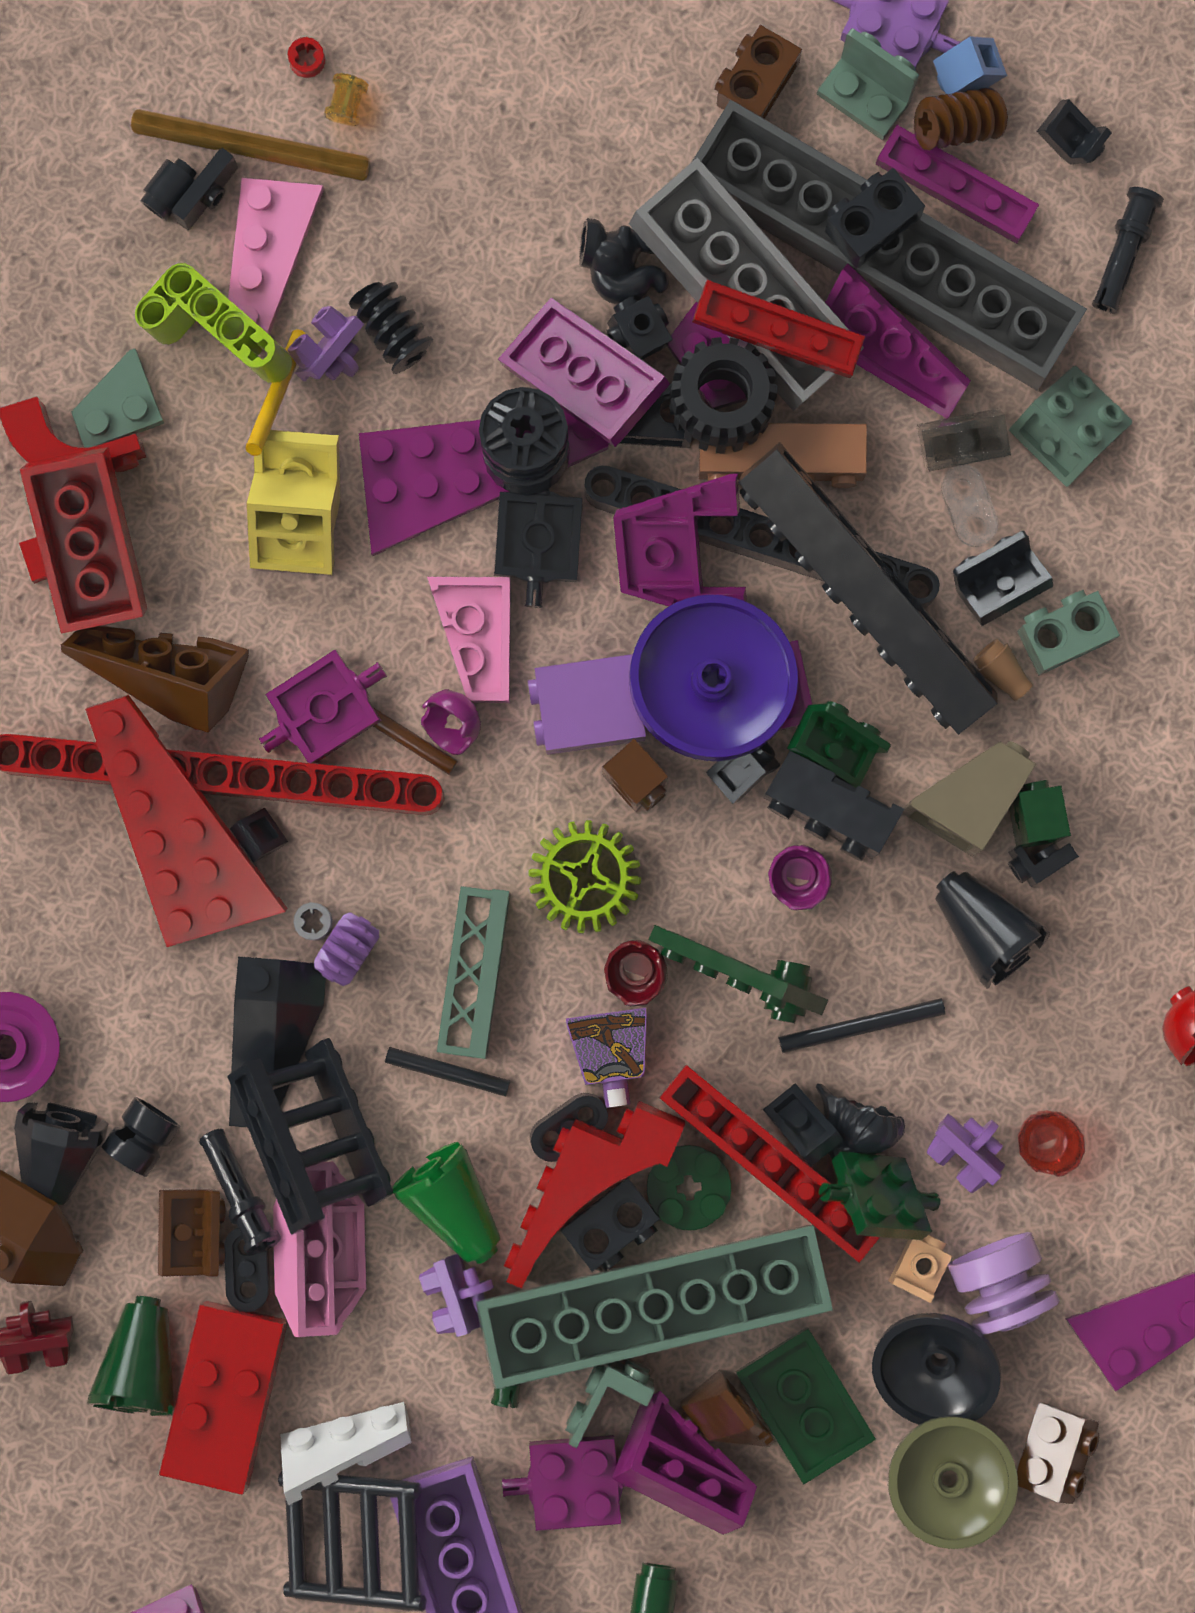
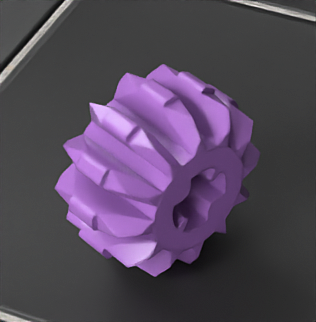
(346, 949)

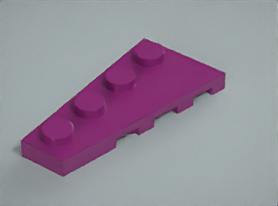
(1138, 1329)

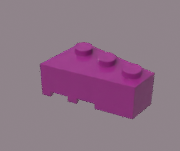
(682, 1470)

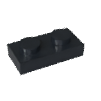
(803, 1124)

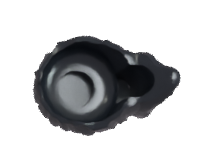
(860, 1126)

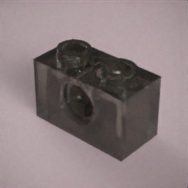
(964, 439)

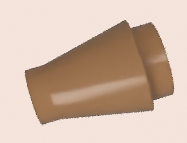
(1001, 668)

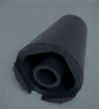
(988, 927)

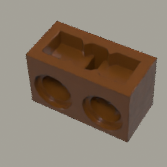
(764, 80)
(636, 777)

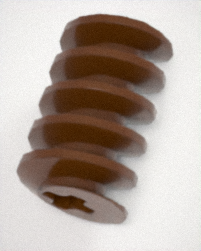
(960, 118)

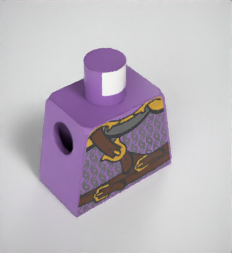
(610, 1050)

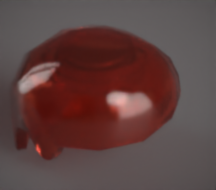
(1044, 1127)

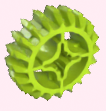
(597, 842)

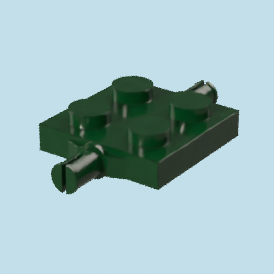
(880, 1196)

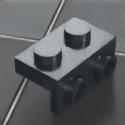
(1001, 578)

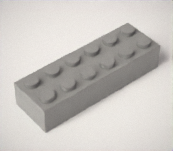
(709, 237)

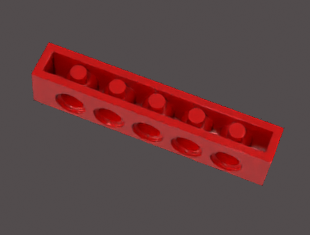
(763, 1158)

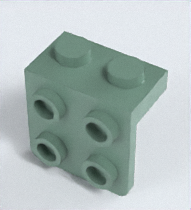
(629, 1379)

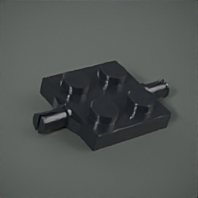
(538, 540)

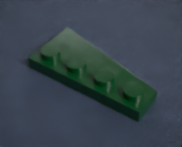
(740, 975)

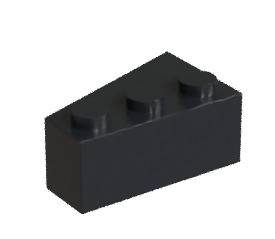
(831, 807)

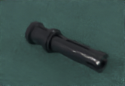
(1131, 232)
(245, 1208)

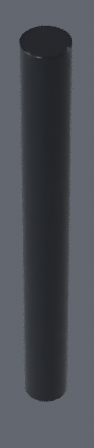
(861, 1025)

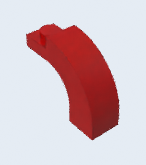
(33, 438)

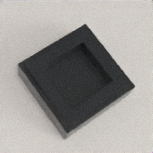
(258, 835)

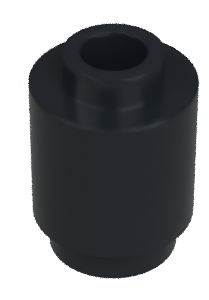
(167, 187)

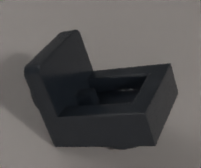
(1073, 134)

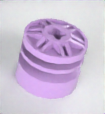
(1003, 1283)

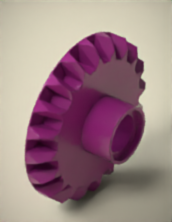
(35, 1046)

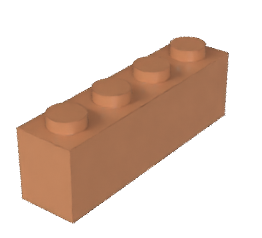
(822, 450)

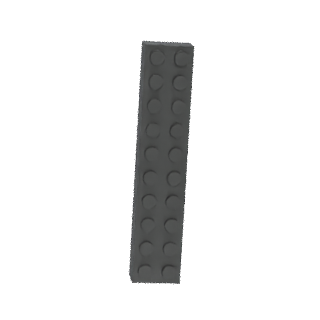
(922, 272)

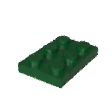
(805, 1405)

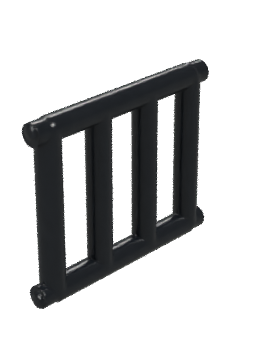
(334, 1589)

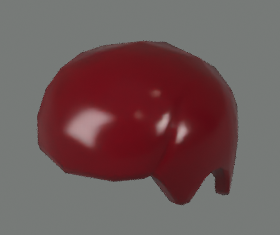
(639, 959)

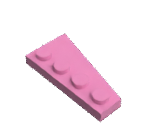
(267, 244)

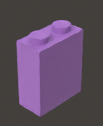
(585, 705)

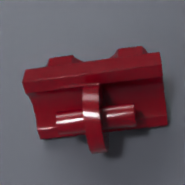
(33, 1333)

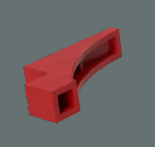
(587, 1166)

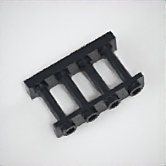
(277, 1149)

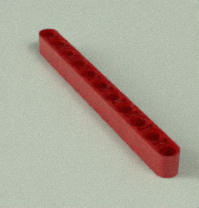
(237, 782)

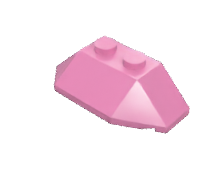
(323, 1267)

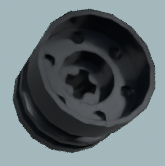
(529, 462)

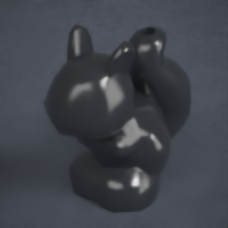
(612, 263)

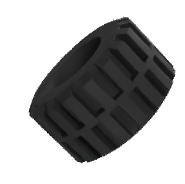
(724, 363)

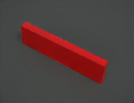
(778, 329)

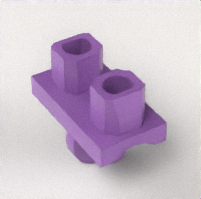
(329, 353)
(972, 1147)
(460, 1291)

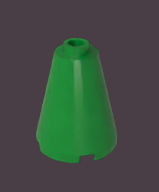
(451, 1203)

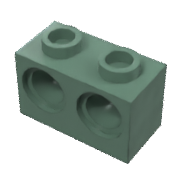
(1071, 640)

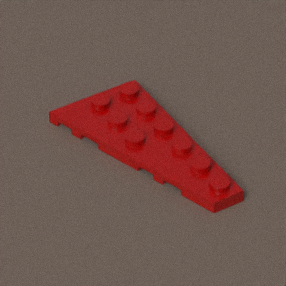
(182, 846)

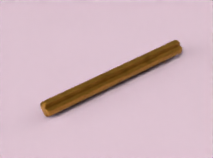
(250, 144)

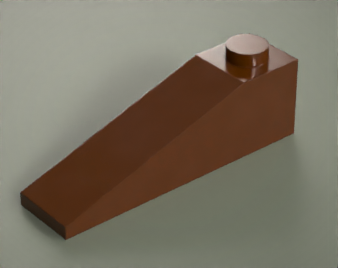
(724, 1414)

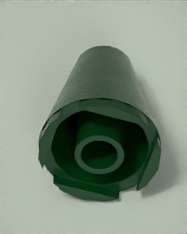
(137, 1363)

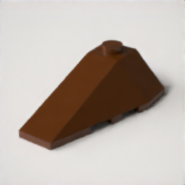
(175, 680)

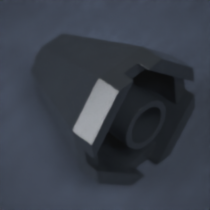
(50, 1147)

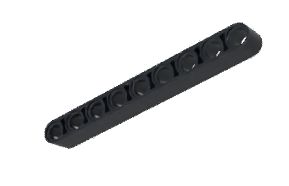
(738, 539)

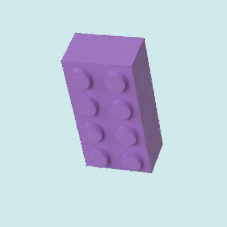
(459, 1544)

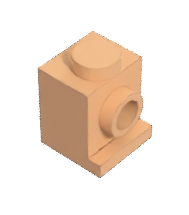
(905, 1272)

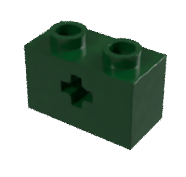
(1039, 815)

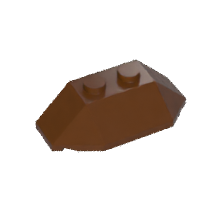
(34, 1237)

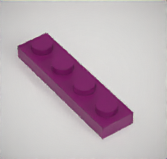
(958, 185)

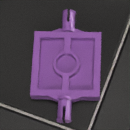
(900, 26)

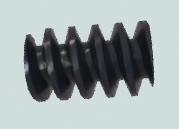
(390, 325)

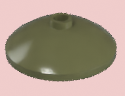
(969, 1508)

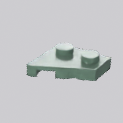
(118, 404)

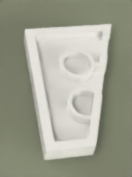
(327, 1448)

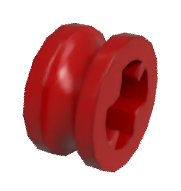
(319, 57)

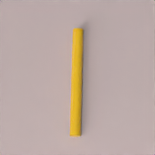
(270, 406)

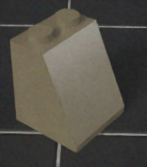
(973, 798)

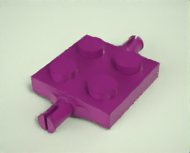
(323, 707)
(570, 1483)

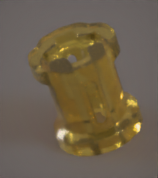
(346, 99)

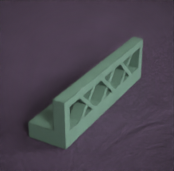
(488, 976)

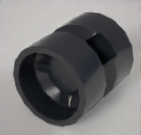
(140, 1137)

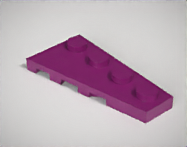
(894, 346)

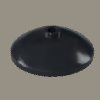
(929, 1387)

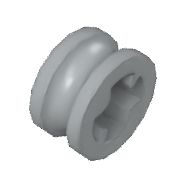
(300, 923)

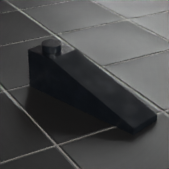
(273, 1016)

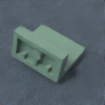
(870, 84)
(1070, 425)

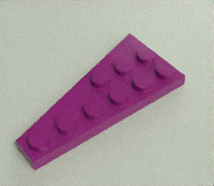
(436, 475)

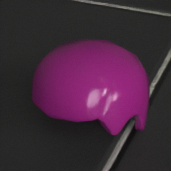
(439, 707)
(805, 864)

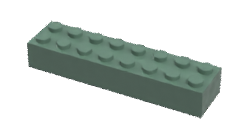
(653, 1306)

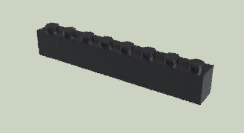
(868, 589)

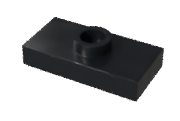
(206, 189)

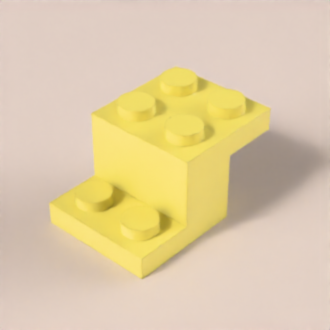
(294, 503)

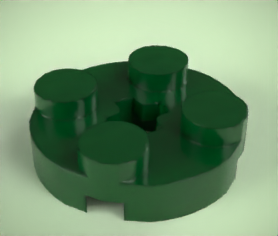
(706, 1205)

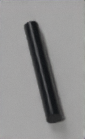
(447, 1071)

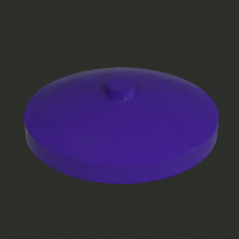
(713, 677)

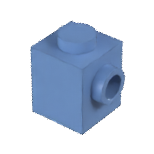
(969, 66)

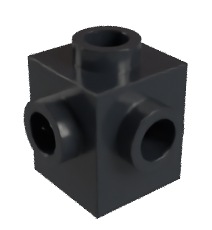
(645, 315)

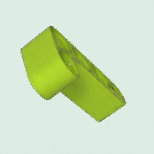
(185, 306)

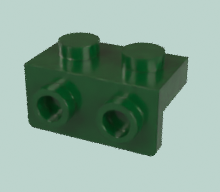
(837, 741)

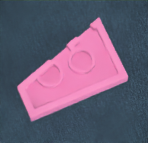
(478, 632)

